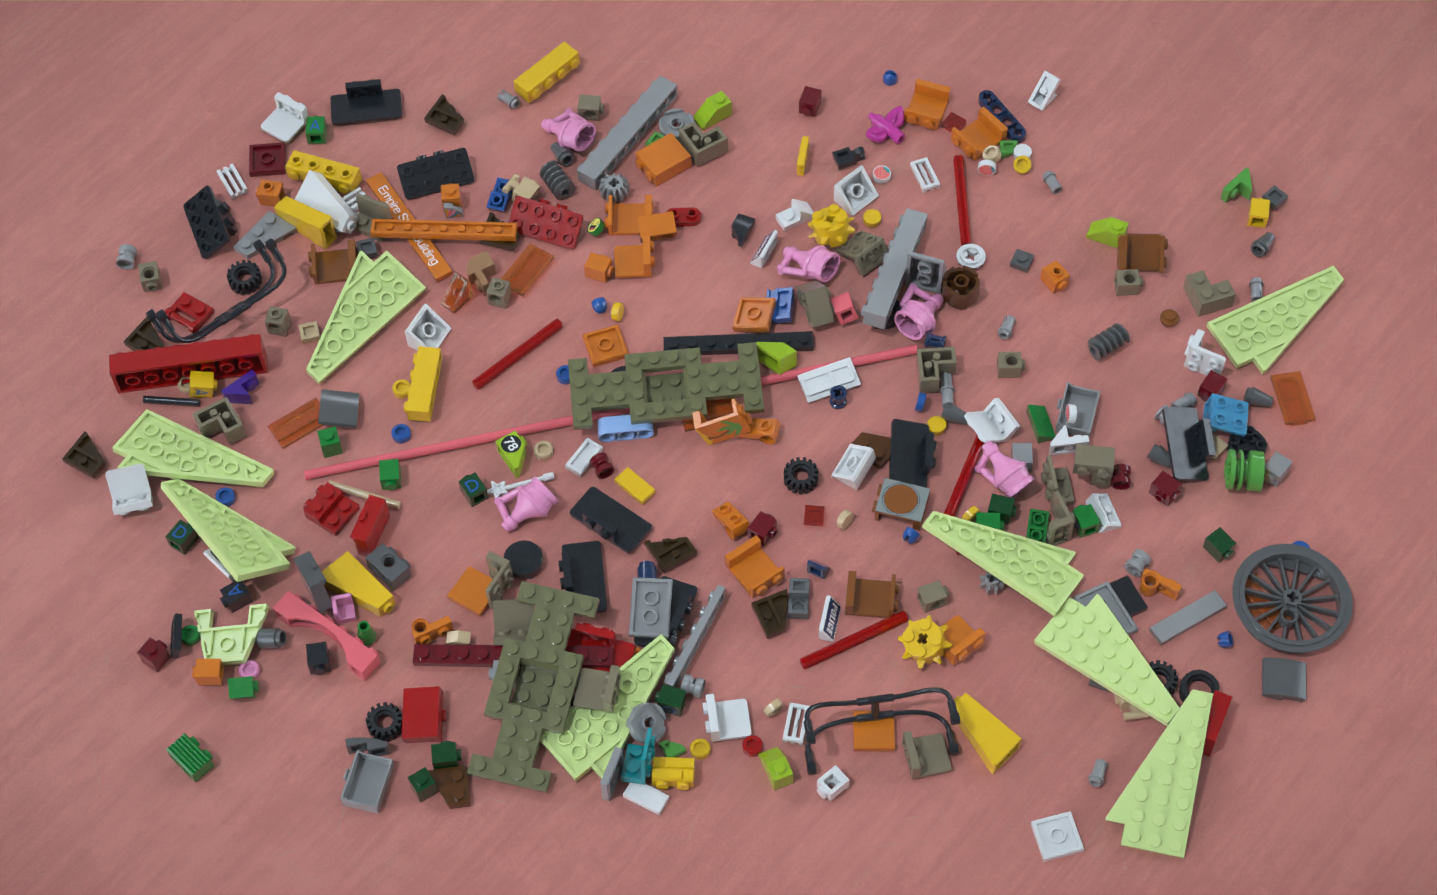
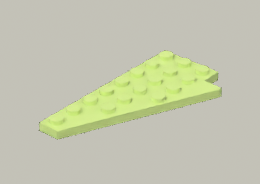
(367, 303)
(1270, 324)
(183, 454)
(235, 540)
(1022, 563)
(1102, 650)
(594, 733)
(1162, 792)

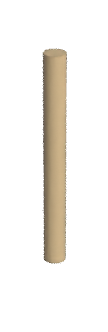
(364, 494)

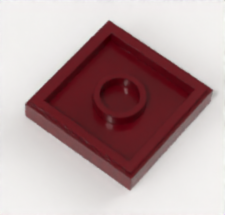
(267, 159)

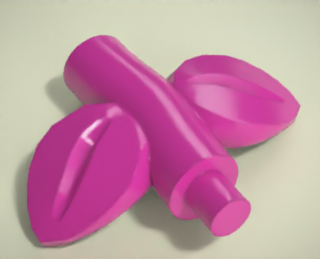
(887, 126)

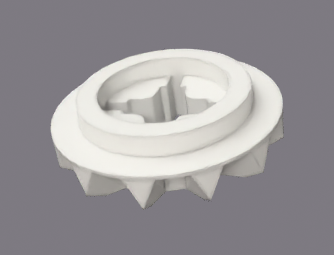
(974, 251)

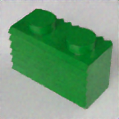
(190, 757)

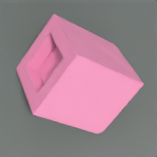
(343, 608)

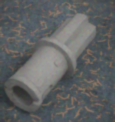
(946, 389)

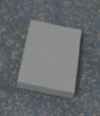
(1113, 602)
(650, 607)

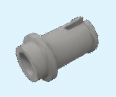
(512, 101)
(1050, 178)
(1256, 288)
(1005, 330)
(1185, 401)
(1096, 778)

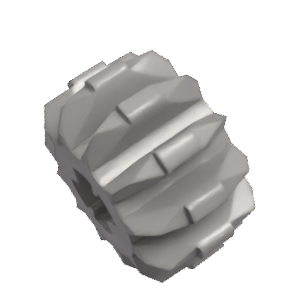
(615, 186)

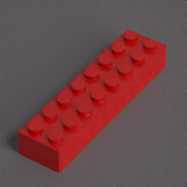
(167, 365)

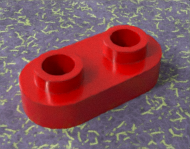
(683, 216)

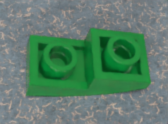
(1037, 525)

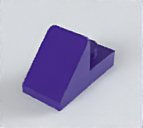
(238, 390)

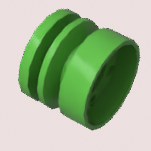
(1244, 470)

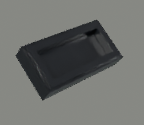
(1129, 596)
(176, 635)

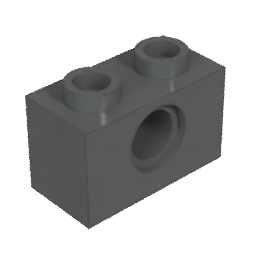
(394, 575)

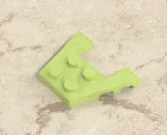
(230, 643)

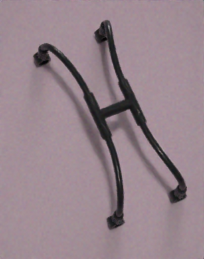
(233, 312)
(877, 715)

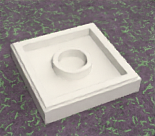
(1057, 836)

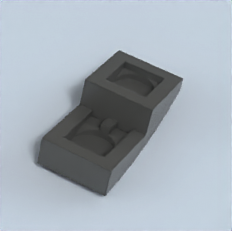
(798, 598)
(373, 746)

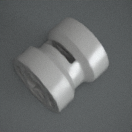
(126, 256)
(1136, 564)
(693, 685)

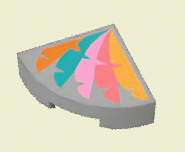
(452, 211)

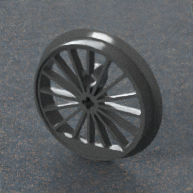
(1303, 561)

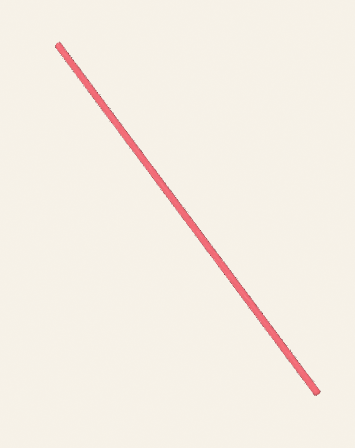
(565, 421)

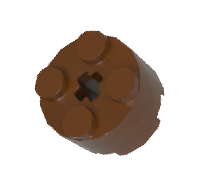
(960, 287)

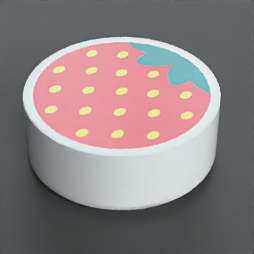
(986, 167)
(881, 174)
(1071, 413)

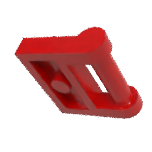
(193, 309)

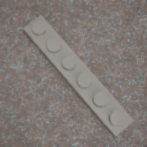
(697, 634)

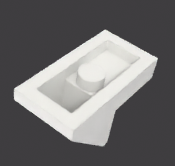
(1044, 91)
(794, 216)
(1064, 444)

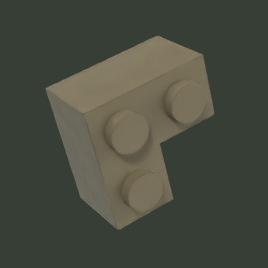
(703, 146)
(1207, 297)
(815, 300)
(933, 363)
(220, 417)
(1094, 461)

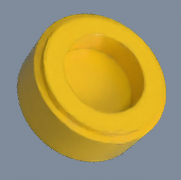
(1022, 164)
(872, 218)
(617, 311)
(400, 389)
(937, 425)
(970, 514)
(700, 749)

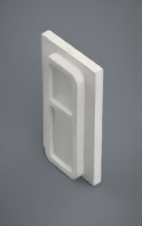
(818, 382)

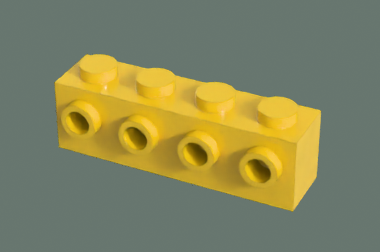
(546, 72)
(341, 176)
(424, 384)

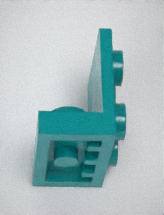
(638, 760)

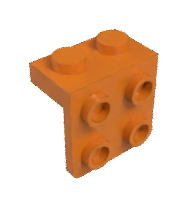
(634, 259)
(963, 639)

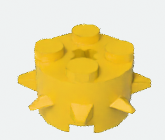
(831, 226)
(928, 652)

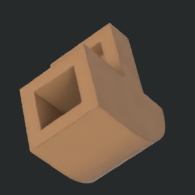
(479, 269)

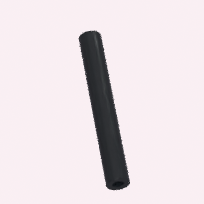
(171, 401)

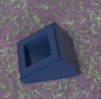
(817, 568)

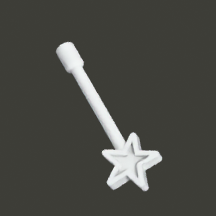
(500, 489)

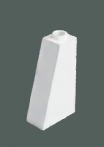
(323, 197)

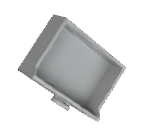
(1086, 403)
(366, 782)

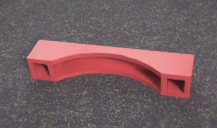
(296, 613)

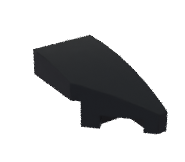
(741, 227)

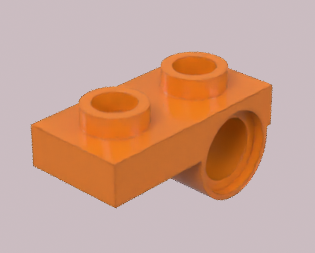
(764, 429)
(731, 519)
(1160, 584)
(432, 631)

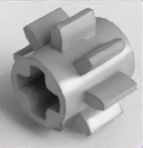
(988, 586)

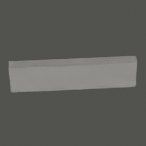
(1187, 617)

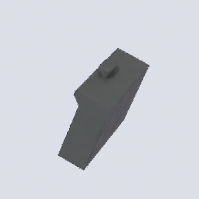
(313, 580)

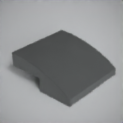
(338, 408)
(1283, 679)

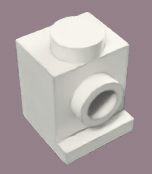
(835, 778)

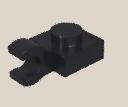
(847, 157)

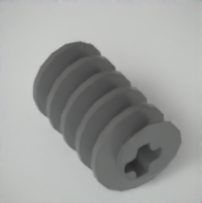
(557, 180)
(1107, 341)

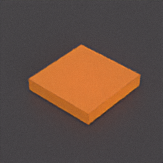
(754, 314)
(605, 345)
(471, 591)
(873, 735)

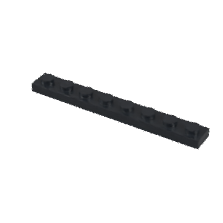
(728, 343)

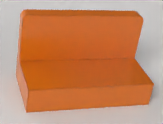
(657, 225)

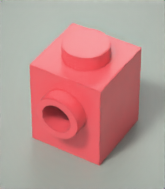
(844, 308)

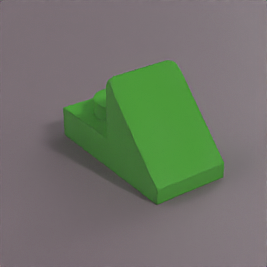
(1239, 185)

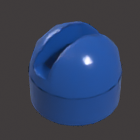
(890, 77)
(599, 305)
(910, 534)
(1226, 639)

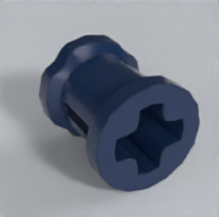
(934, 340)
(836, 395)

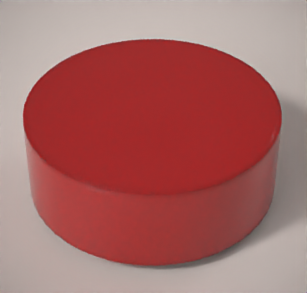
(752, 746)

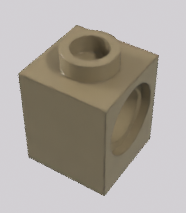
(590, 107)
(150, 276)
(1121, 283)
(499, 293)
(277, 321)
(1007, 371)
(932, 596)

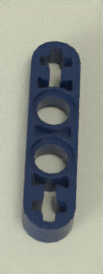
(994, 103)

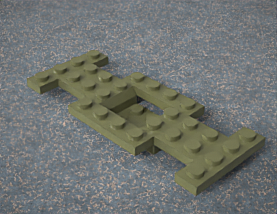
(668, 395)
(542, 689)

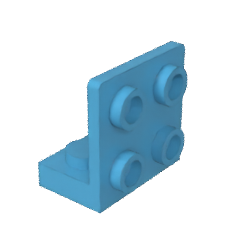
(1226, 414)

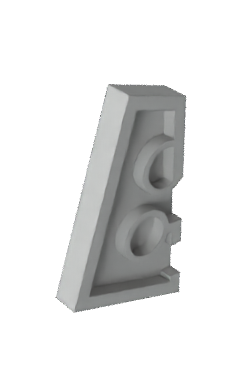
(267, 227)

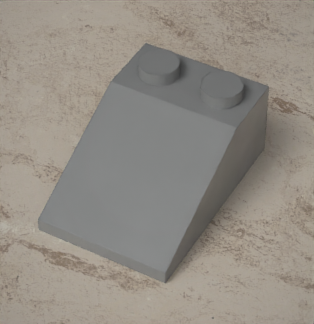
(925, 272)

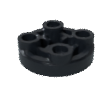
(1251, 441)
(524, 558)

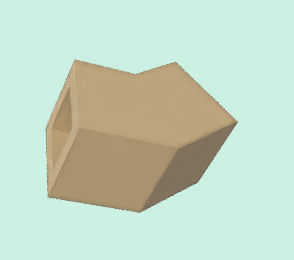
(458, 637)

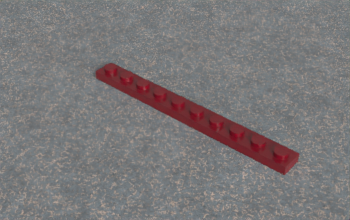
(485, 654)

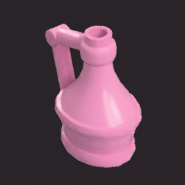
(571, 130)
(815, 263)
(917, 317)
(1009, 474)
(532, 502)

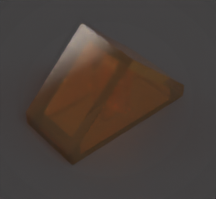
(457, 293)

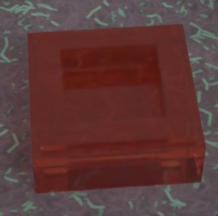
(953, 120)
(814, 515)

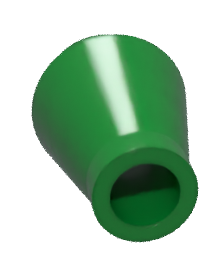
(366, 633)

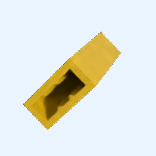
(308, 221)
(349, 576)
(986, 733)

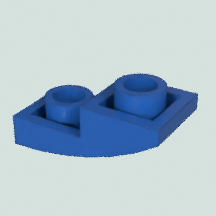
(498, 199)

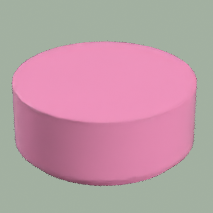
(249, 668)

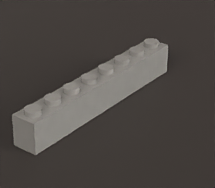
(627, 132)
(893, 271)

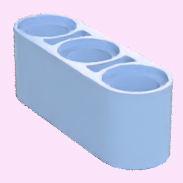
(620, 428)

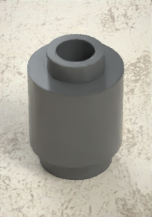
(271, 638)

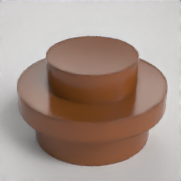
(1169, 318)

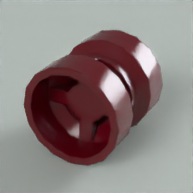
(601, 465)
(1121, 477)

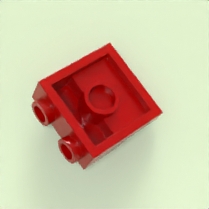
(330, 508)

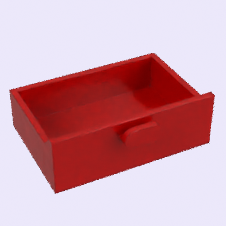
(370, 525)
(1218, 711)
(423, 714)

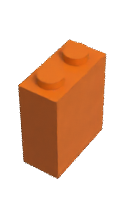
(663, 159)

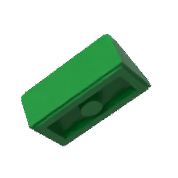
(1040, 423)

